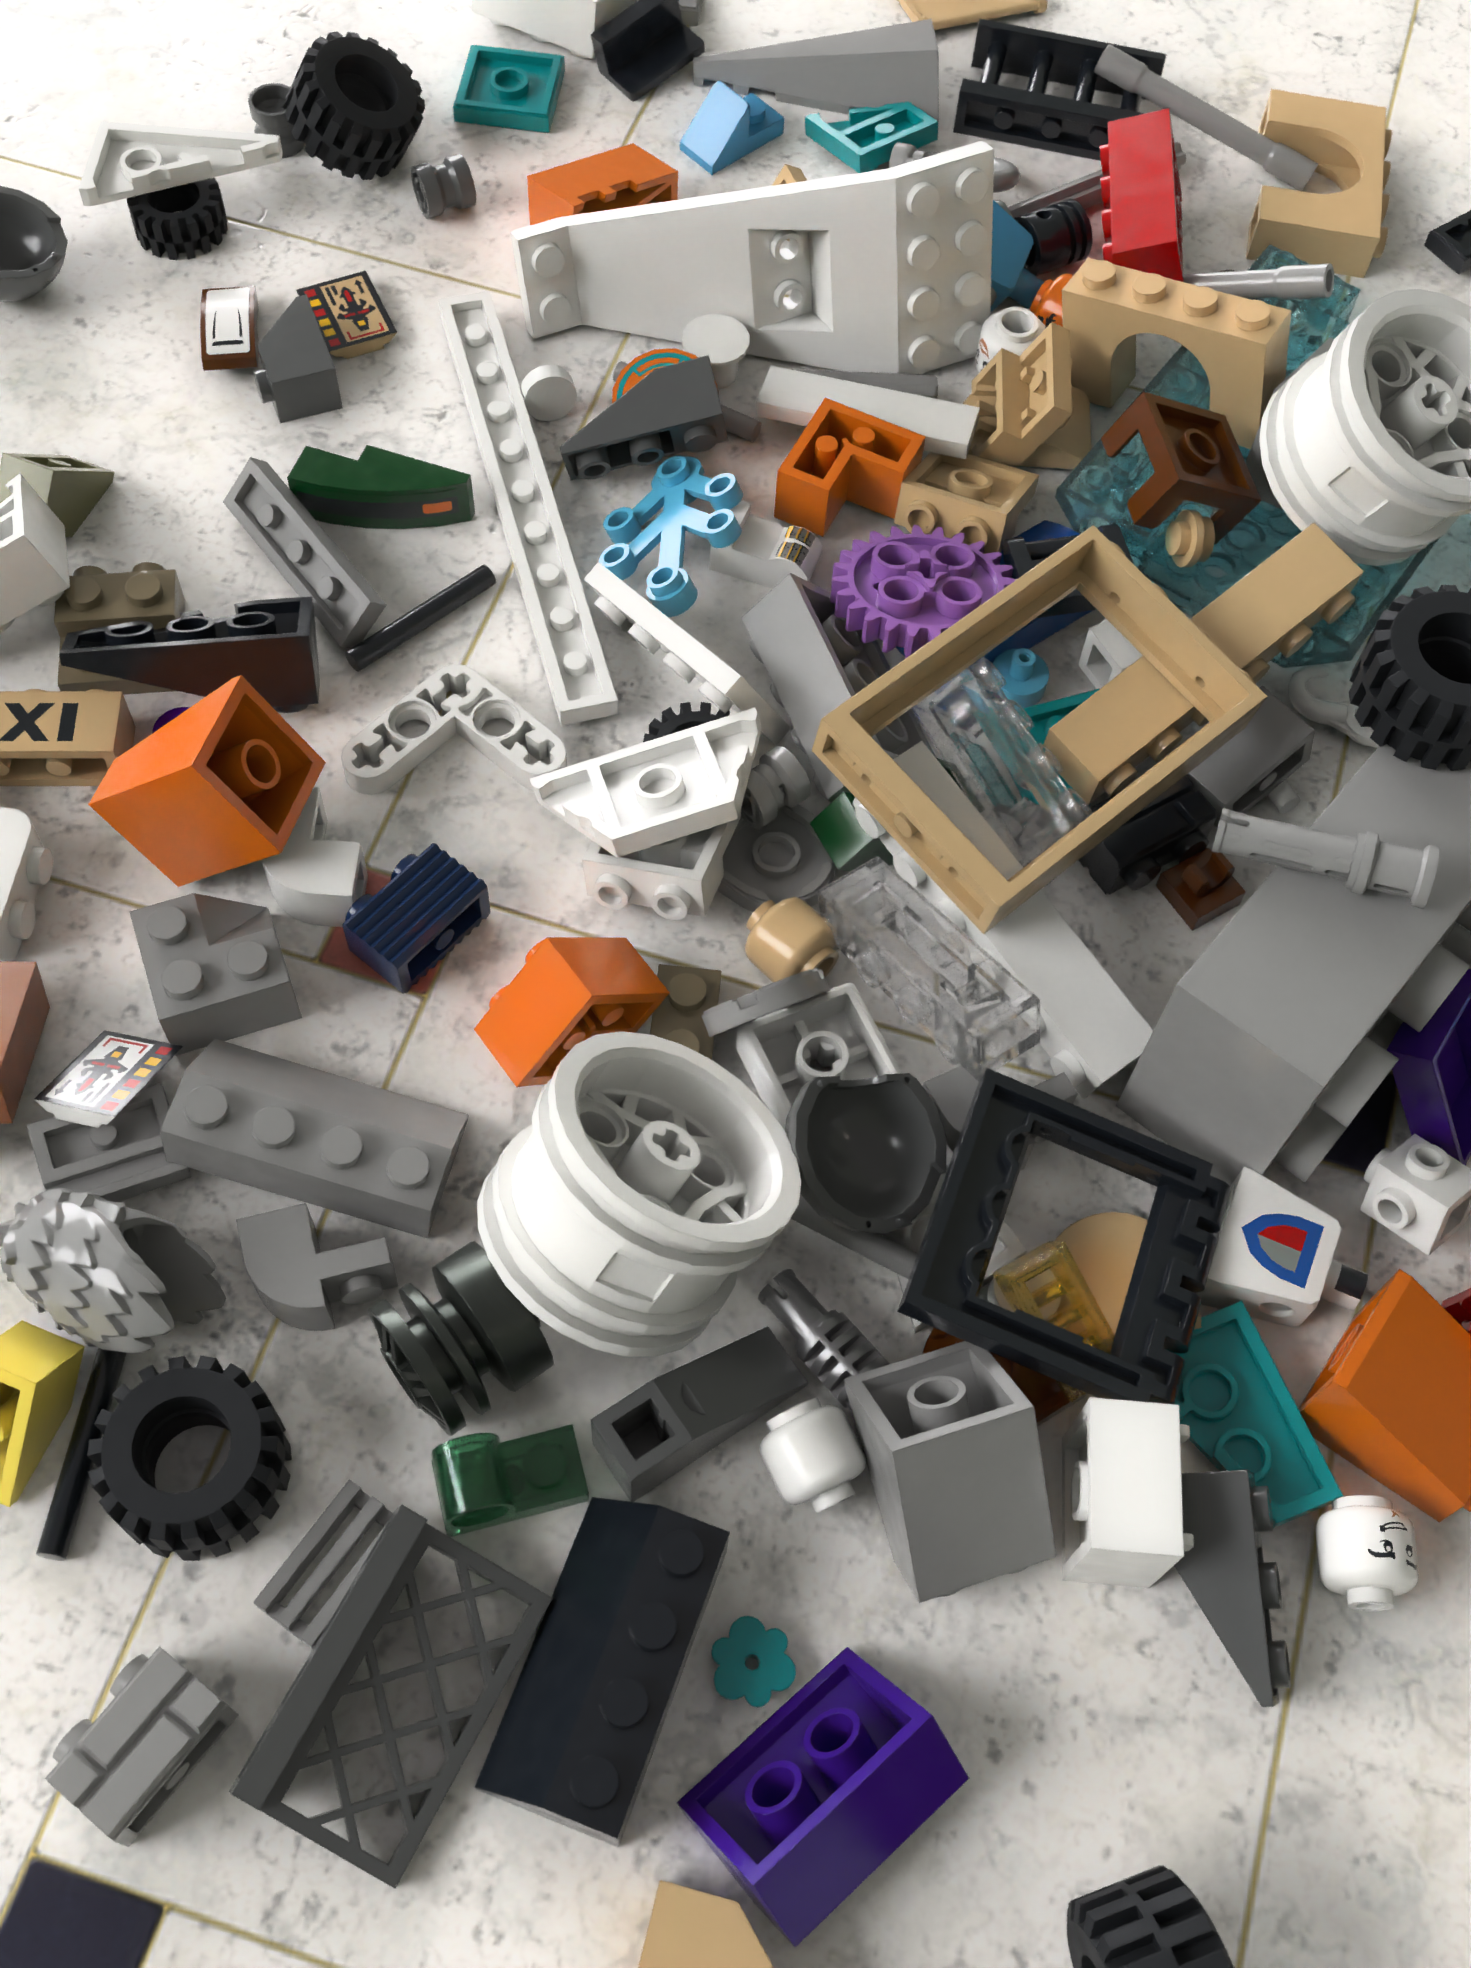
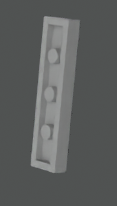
(304, 553)

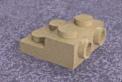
(965, 497)

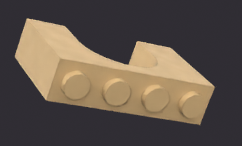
(1350, 151)
(1232, 337)

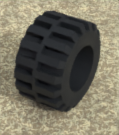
(354, 105)
(1418, 678)
(155, 1415)
(1143, 1924)

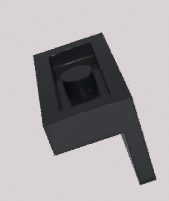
(645, 46)

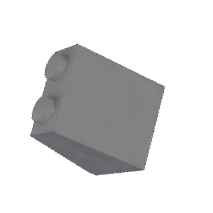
(953, 1468)

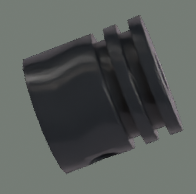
(1059, 235)

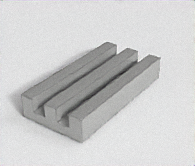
(306, 1551)

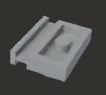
(110, 1159)

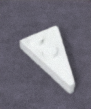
(151, 158)

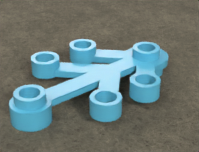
(674, 485)

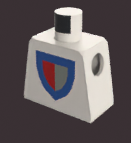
(1277, 1255)

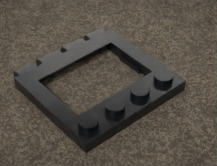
(1168, 1269)

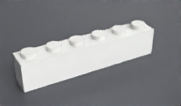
(1083, 1013)

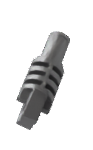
(826, 1340)

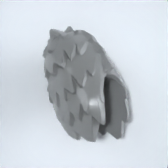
(106, 1269)

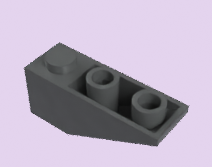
(658, 417)
(693, 1410)
(1230, 1573)

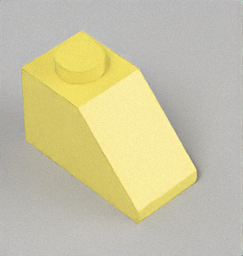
(35, 1397)

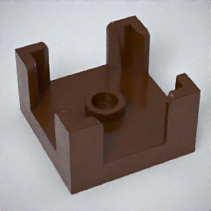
(1192, 461)

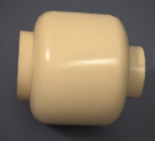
(789, 939)

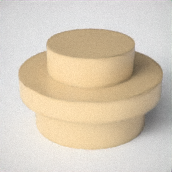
(1190, 538)

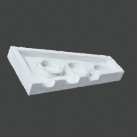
(684, 653)

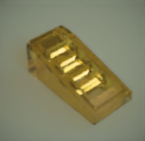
(1068, 1281)

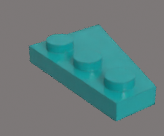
(1247, 1416)

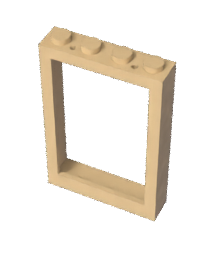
(1139, 612)

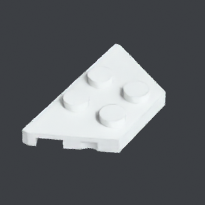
(658, 786)

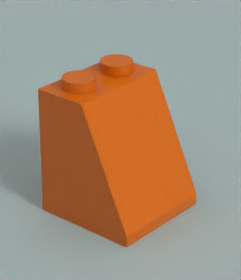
(211, 786)
(1400, 1398)

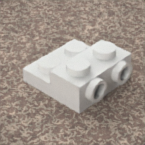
(669, 877)

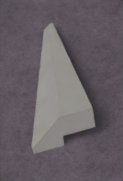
(838, 69)

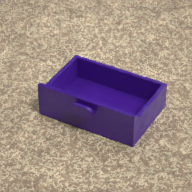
(1436, 1074)

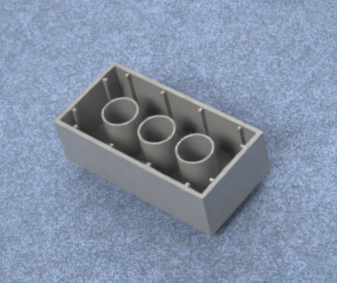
(1306, 986)

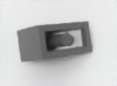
(297, 366)

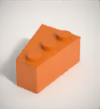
(601, 183)

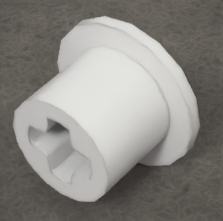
(721, 339)

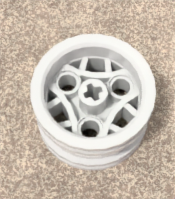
(1378, 430)
(636, 1194)

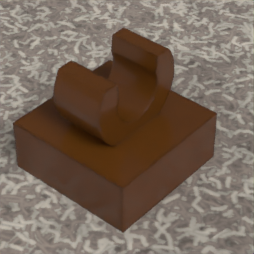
(1201, 887)

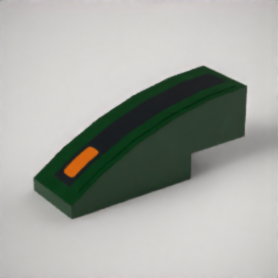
(380, 490)

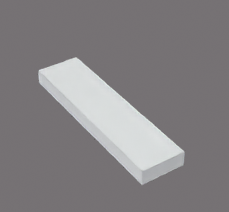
(796, 396)

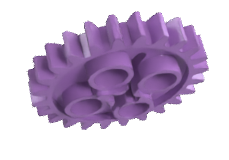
(913, 585)

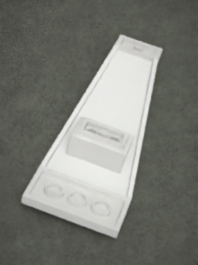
(878, 265)

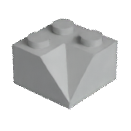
(213, 969)

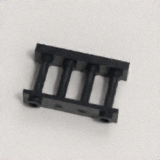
(1030, 115)

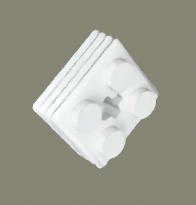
(826, 1028)

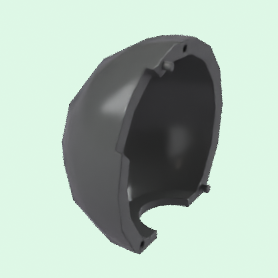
(30, 245)
(867, 1150)

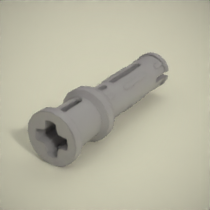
(1358, 861)

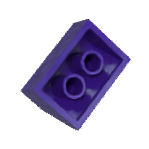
(824, 1793)

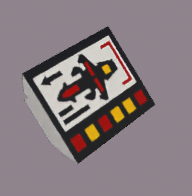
(105, 1078)

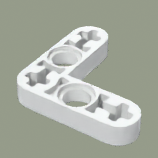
(461, 717)

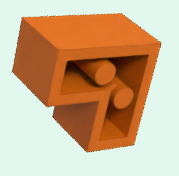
(843, 459)
(564, 997)

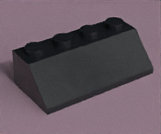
(605, 1666)

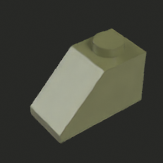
(63, 483)

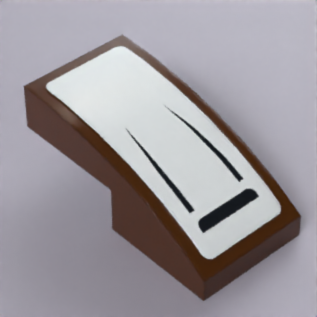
(229, 328)

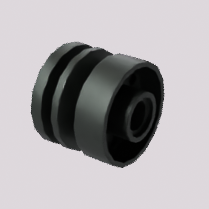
(460, 1338)

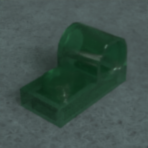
(506, 1481)

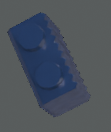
(416, 916)

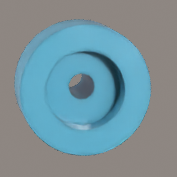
(1024, 675)

